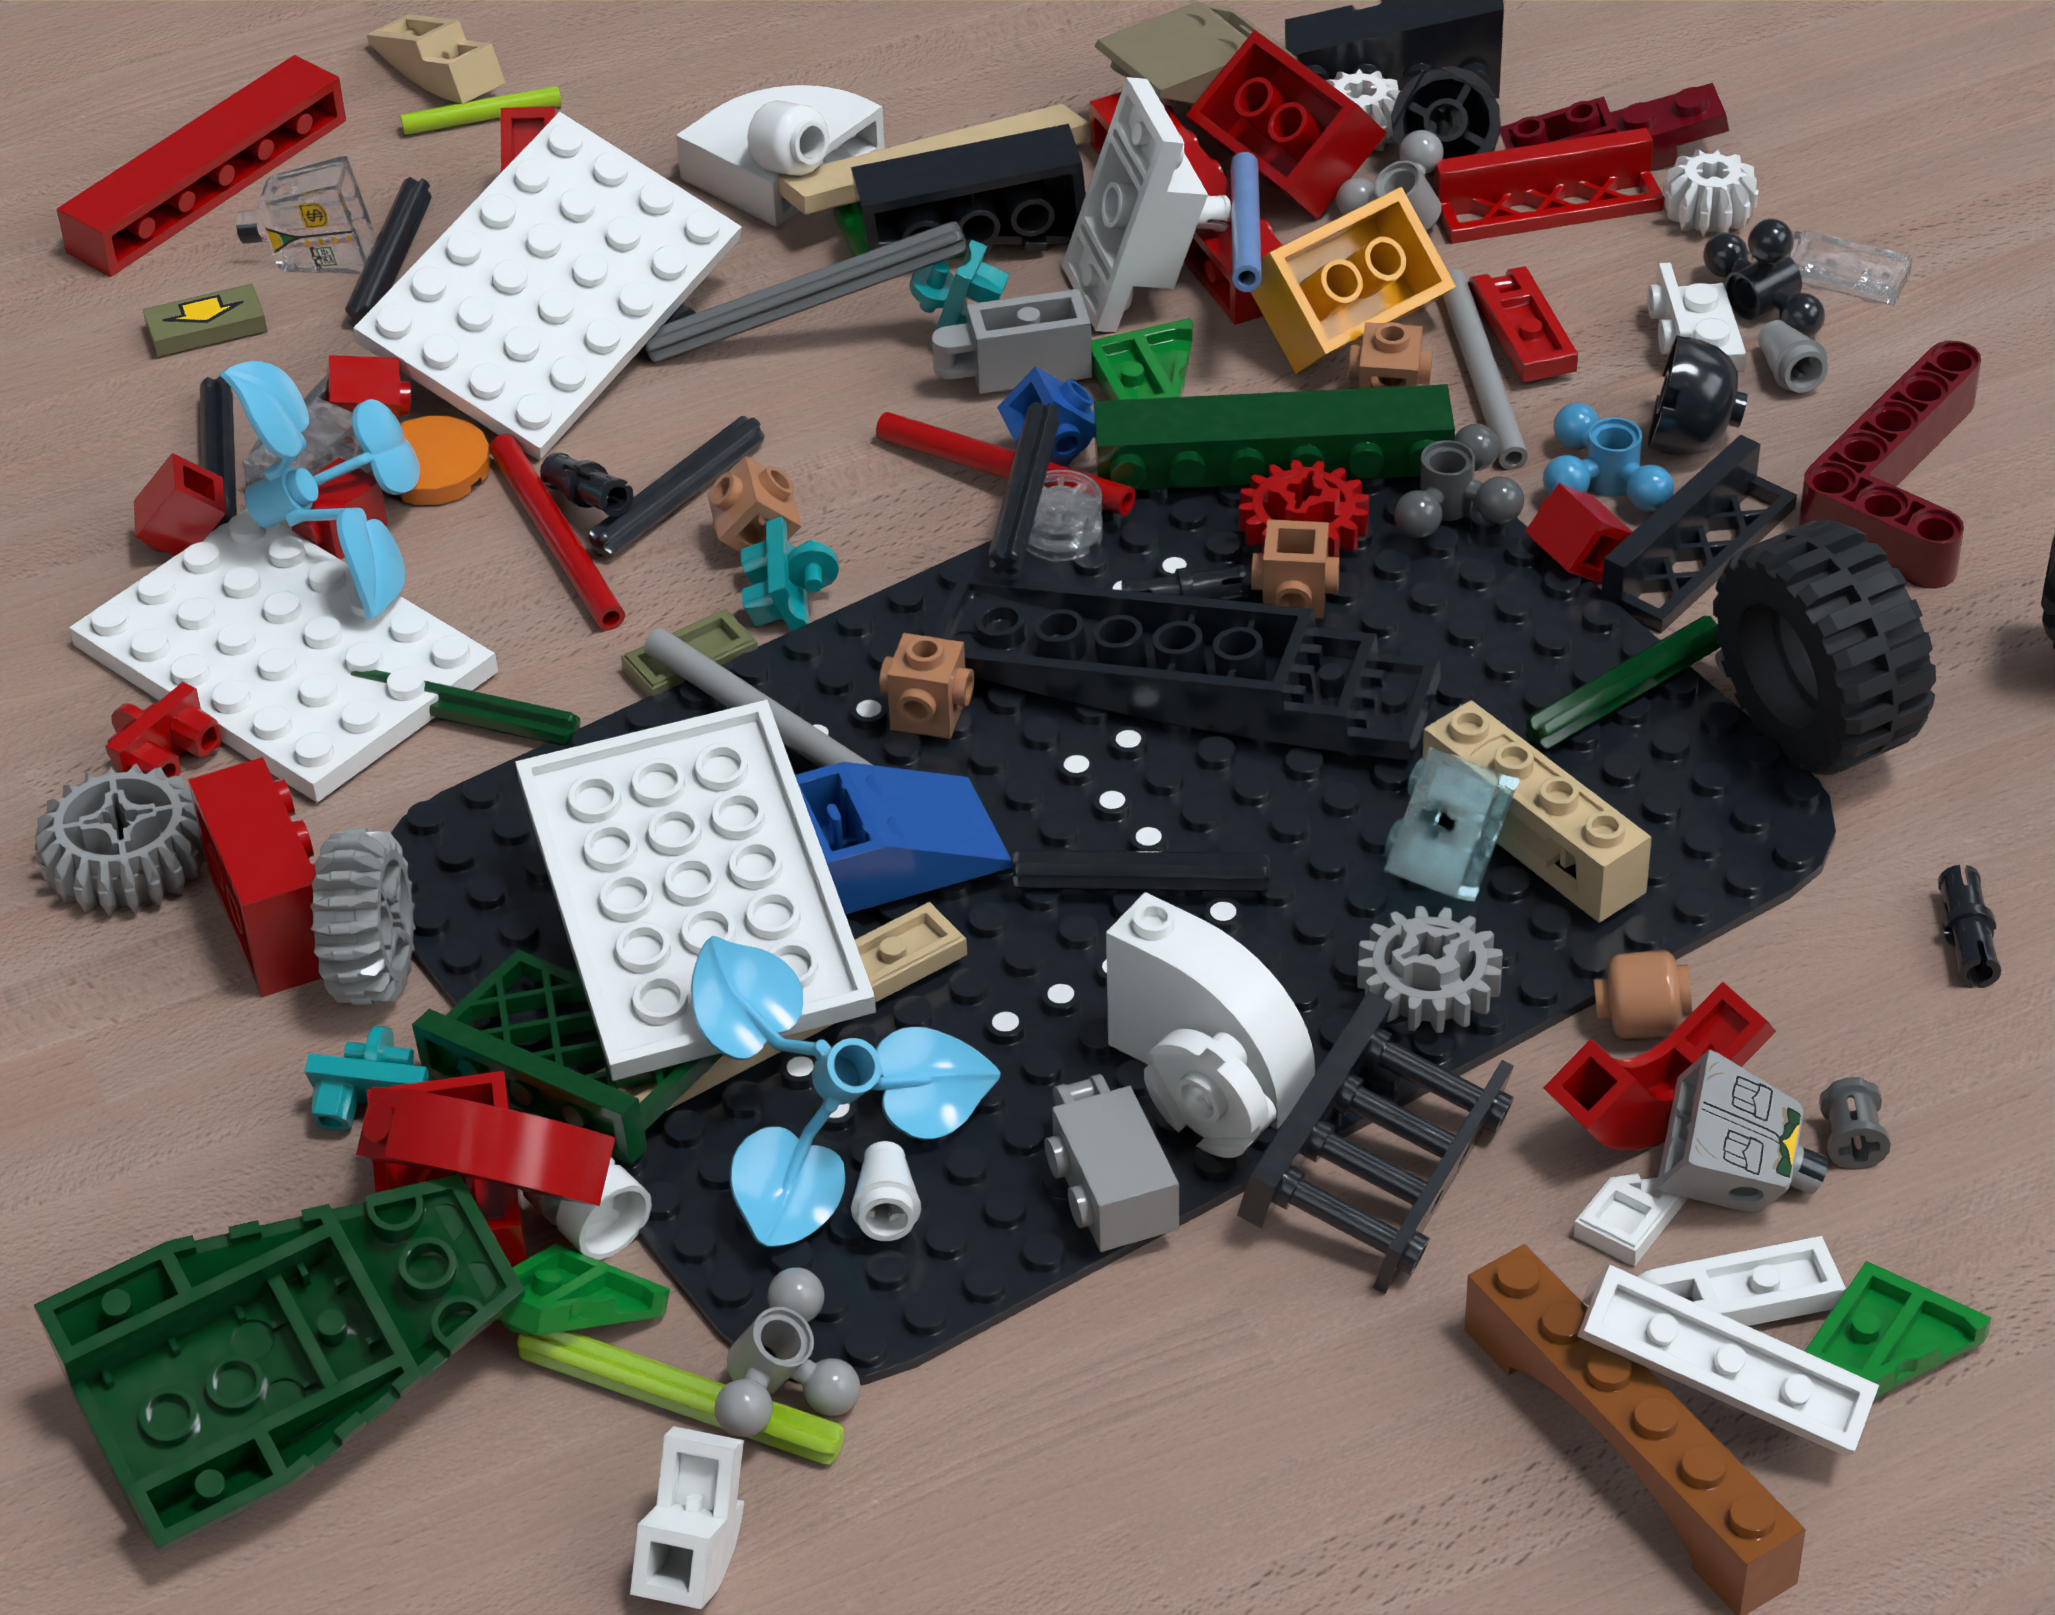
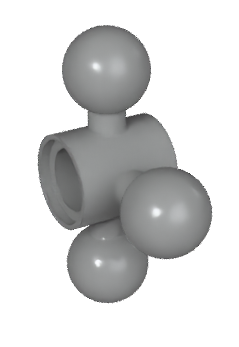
(1418, 156)
(828, 1386)

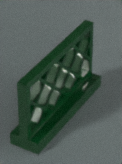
(540, 1080)

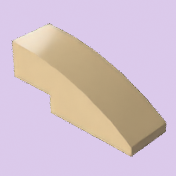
(438, 57)

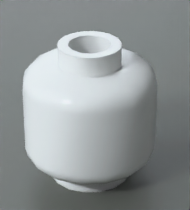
(788, 138)

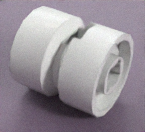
(603, 1228)

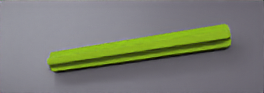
(675, 1390)

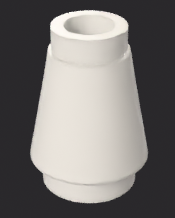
(885, 1194)

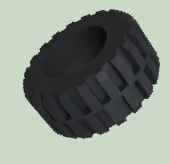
(1824, 646)

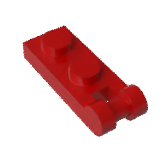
(1524, 324)

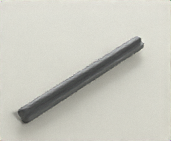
(806, 291)

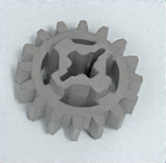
(1431, 968)

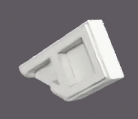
(1627, 1217)

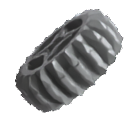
(84, 846)
(363, 917)

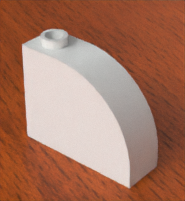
(717, 155)
(1187, 974)

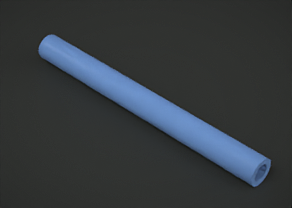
(1245, 222)

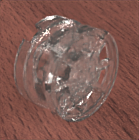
(1067, 518)

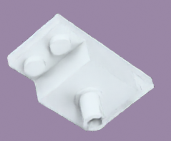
(1137, 210)

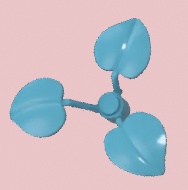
(287, 493)
(783, 1181)

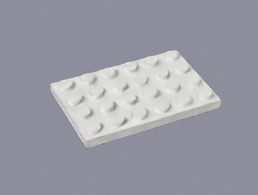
(548, 285)
(272, 646)
(681, 842)

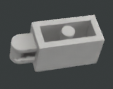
(1014, 336)
(1111, 1164)

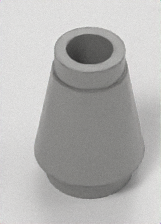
(1794, 358)

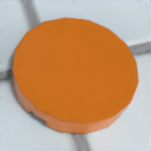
(450, 458)

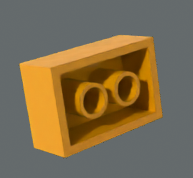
(1348, 273)

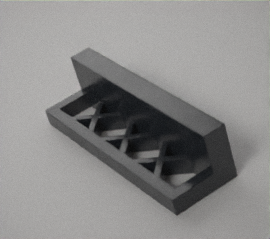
(1679, 533)

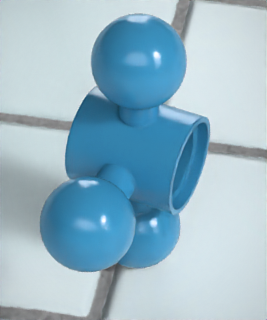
(1611, 459)

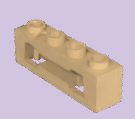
(1552, 816)

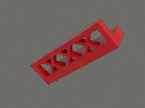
(1541, 179)

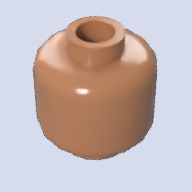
(1644, 994)

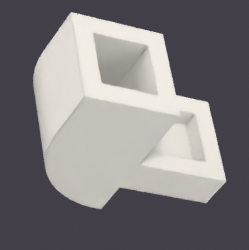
(696, 1522)

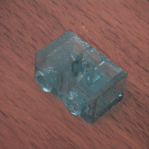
(1476, 801)

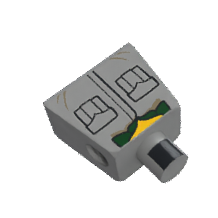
(1735, 1139)

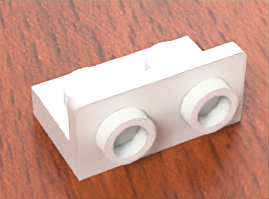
(1694, 312)

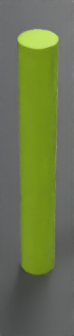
(476, 110)

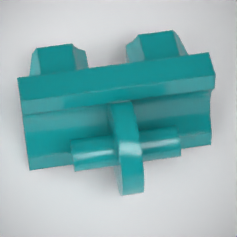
(974, 280)
(784, 576)
(344, 1080)

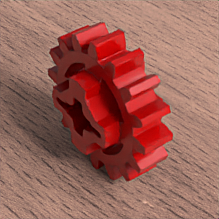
(1305, 496)

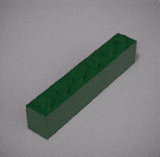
(1241, 435)

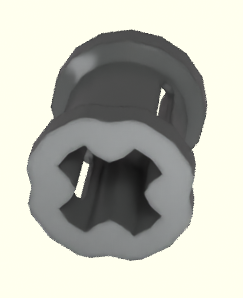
(1860, 1122)

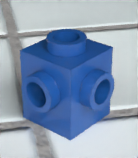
(1074, 414)

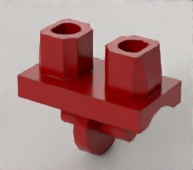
(162, 733)

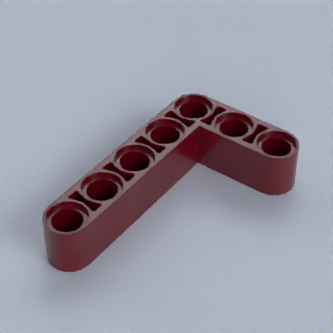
(1861, 470)

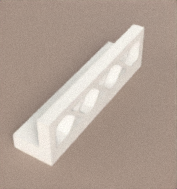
(1727, 1360)

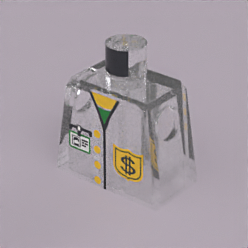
(312, 219)

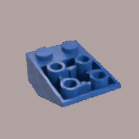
(898, 831)

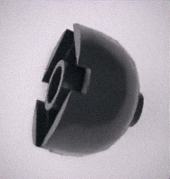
(1453, 107)
(1695, 399)

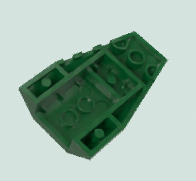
(270, 1346)

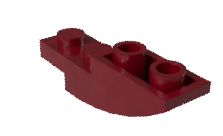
(1669, 119)

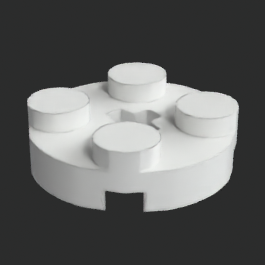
(1209, 1089)

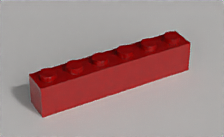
(201, 165)
(1209, 250)

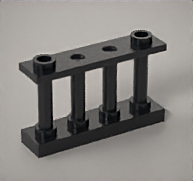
(1340, 1090)

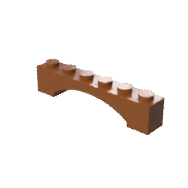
(1726, 1518)

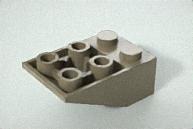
(1180, 49)

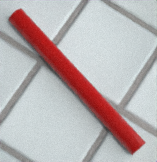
(984, 456)
(557, 532)

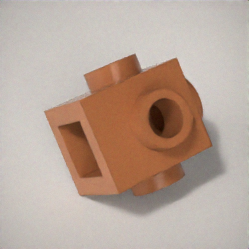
(1390, 357)
(747, 499)
(1296, 577)
(926, 685)

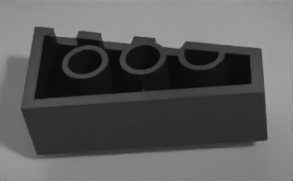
(1401, 39)
(996, 189)

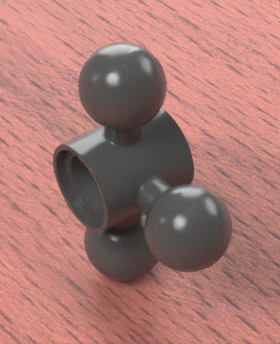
(1450, 486)

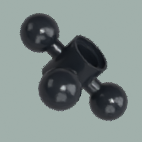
(1768, 281)

